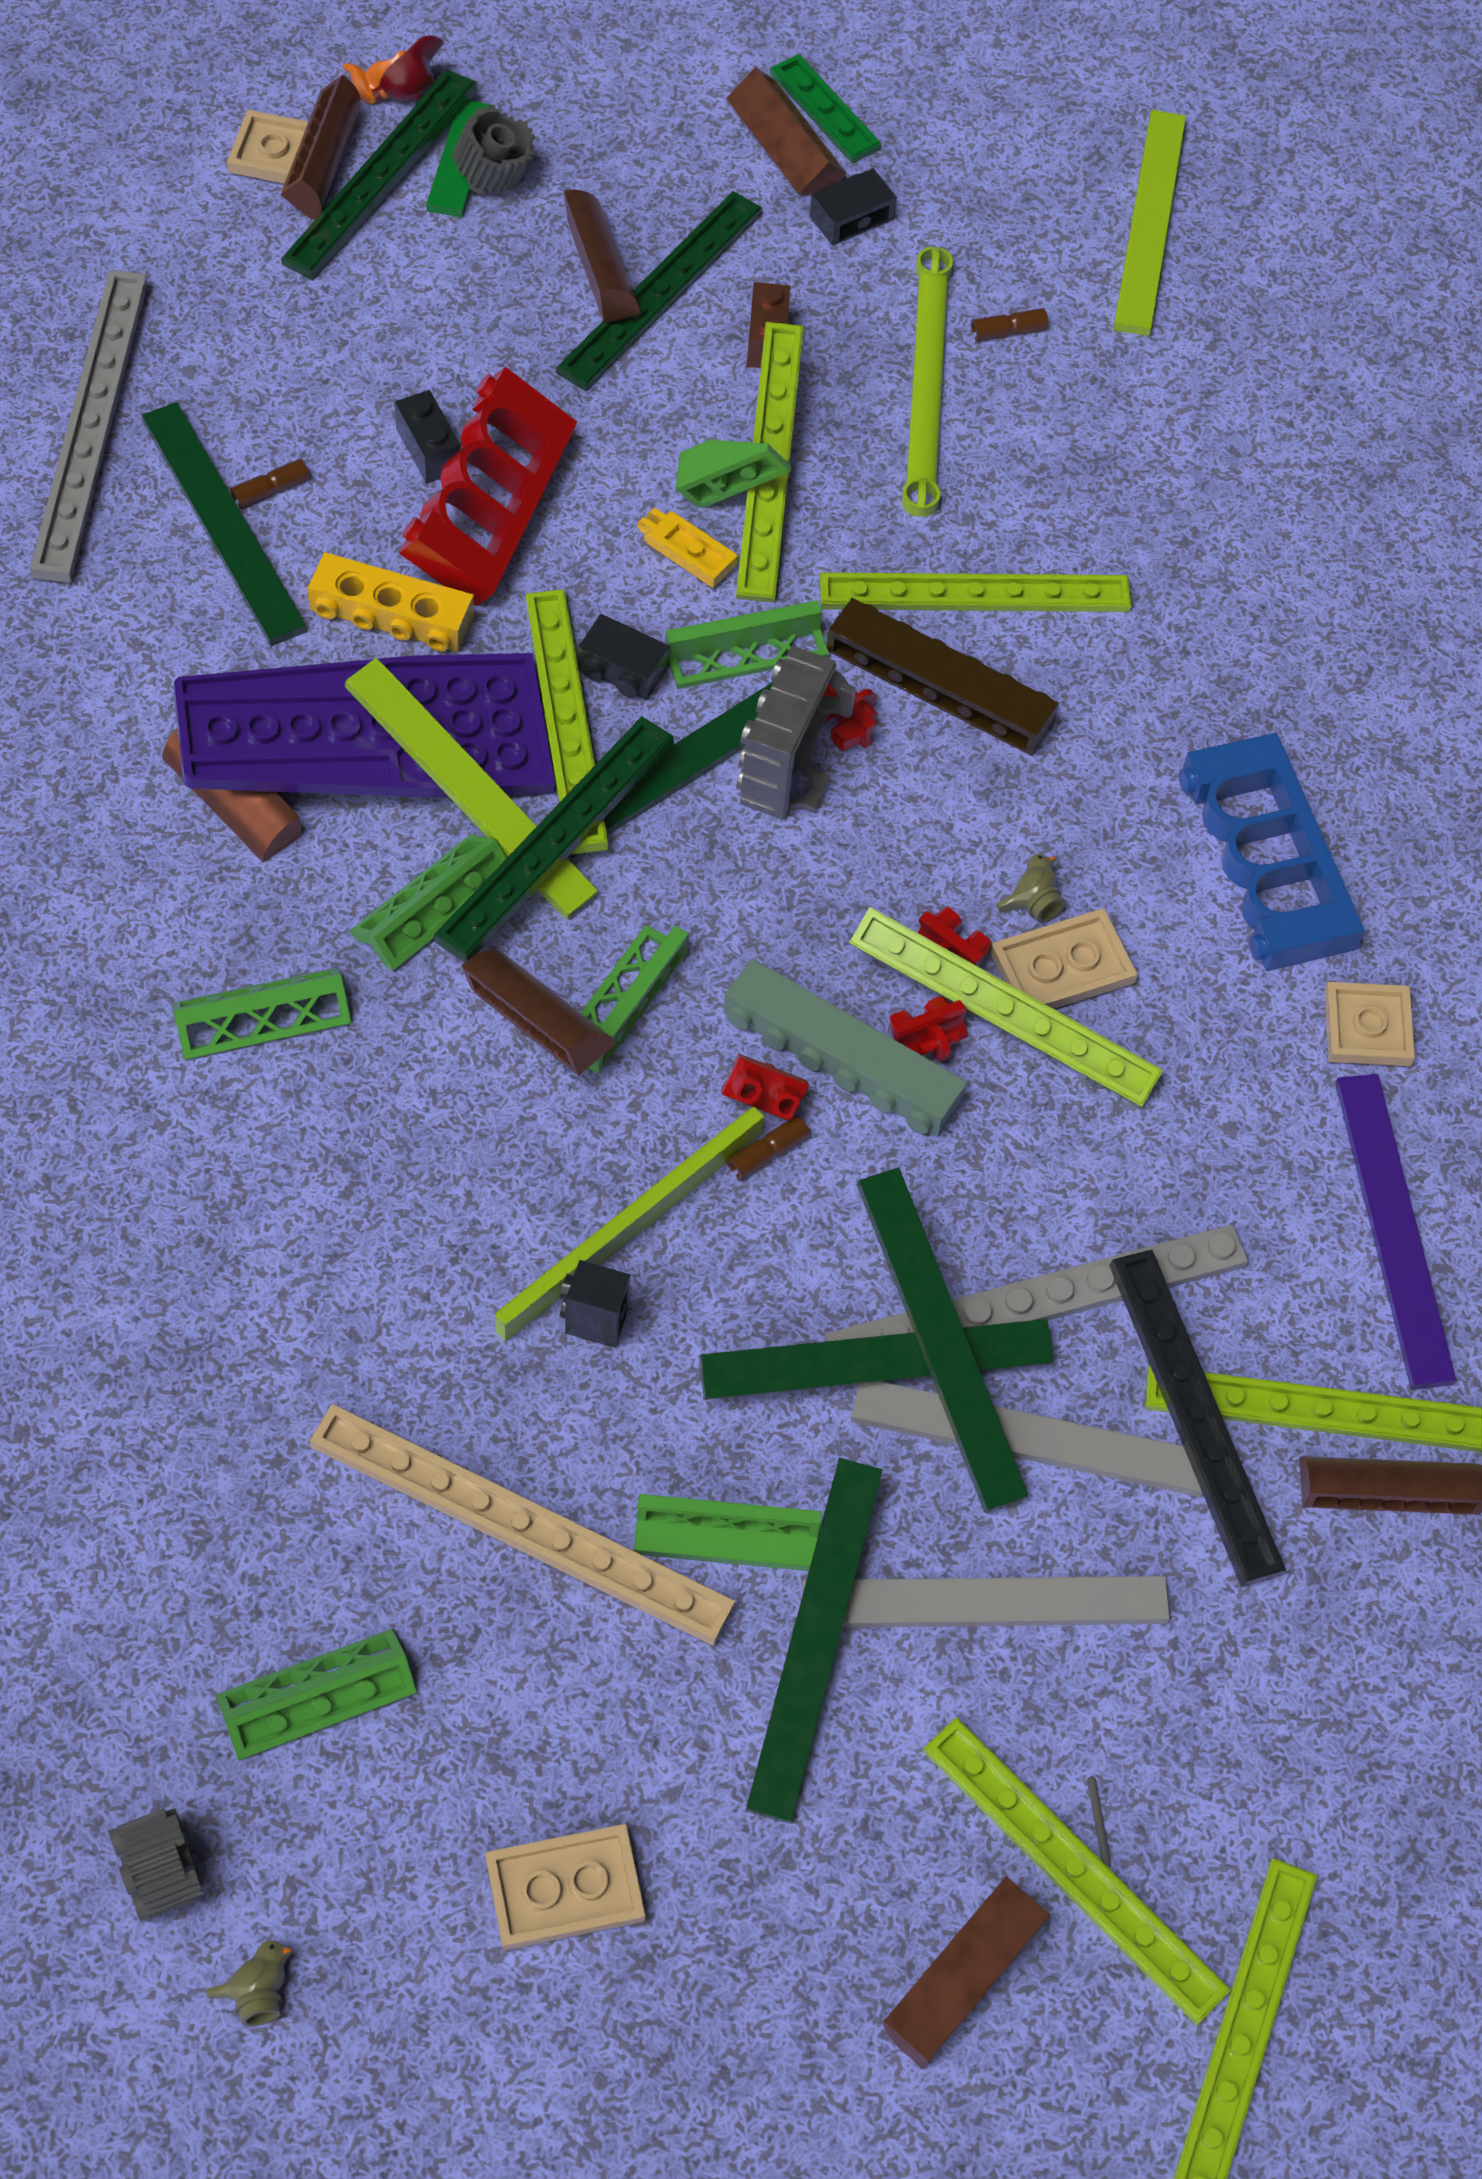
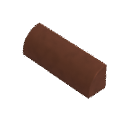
(785, 133)
(322, 147)
(600, 256)
(256, 817)
(536, 1010)
(1391, 1485)
(964, 1971)

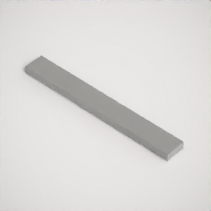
(1035, 1438)
(1007, 1601)

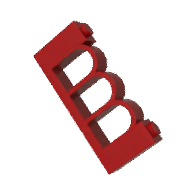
(536, 426)

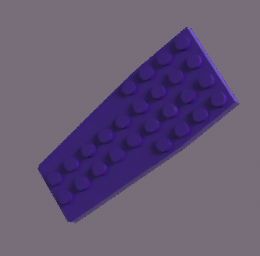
(313, 736)

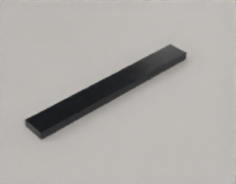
(1197, 1418)

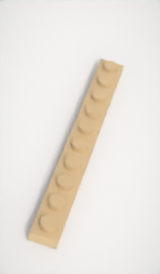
(523, 1524)

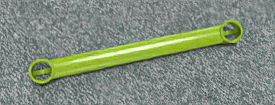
(927, 382)

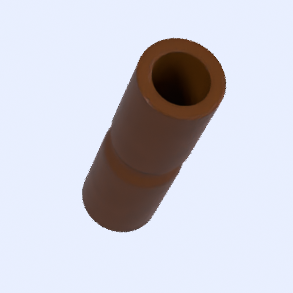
(1015, 324)
(273, 482)
(772, 1145)

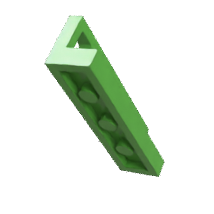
(739, 633)
(405, 925)
(643, 989)
(257, 997)
(726, 1532)
(317, 1696)

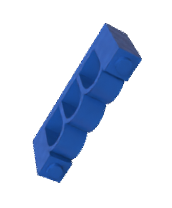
(1278, 937)

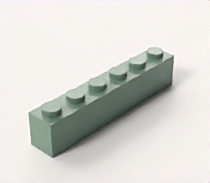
(844, 1048)

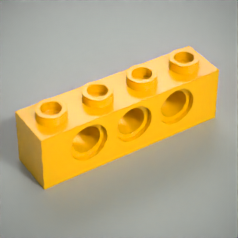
(390, 602)

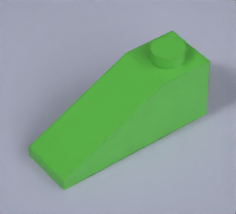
(725, 469)

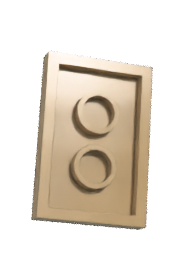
(1066, 960)
(564, 1887)

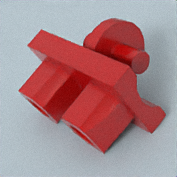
(859, 726)
(942, 930)
(932, 1031)
(765, 1087)

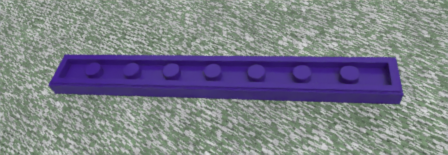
(1395, 1232)

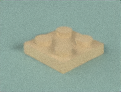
(266, 146)
(1369, 1024)

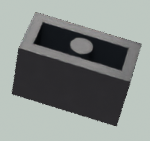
(852, 206)
(425, 433)
(623, 657)
(595, 1303)

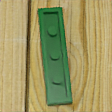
(825, 108)
(449, 188)

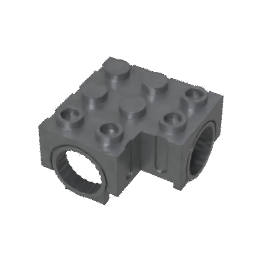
(787, 733)

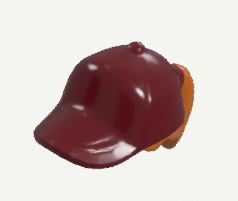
(399, 78)

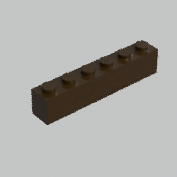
(942, 676)

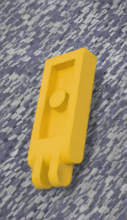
(687, 546)

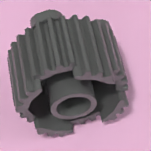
(493, 151)
(156, 1863)

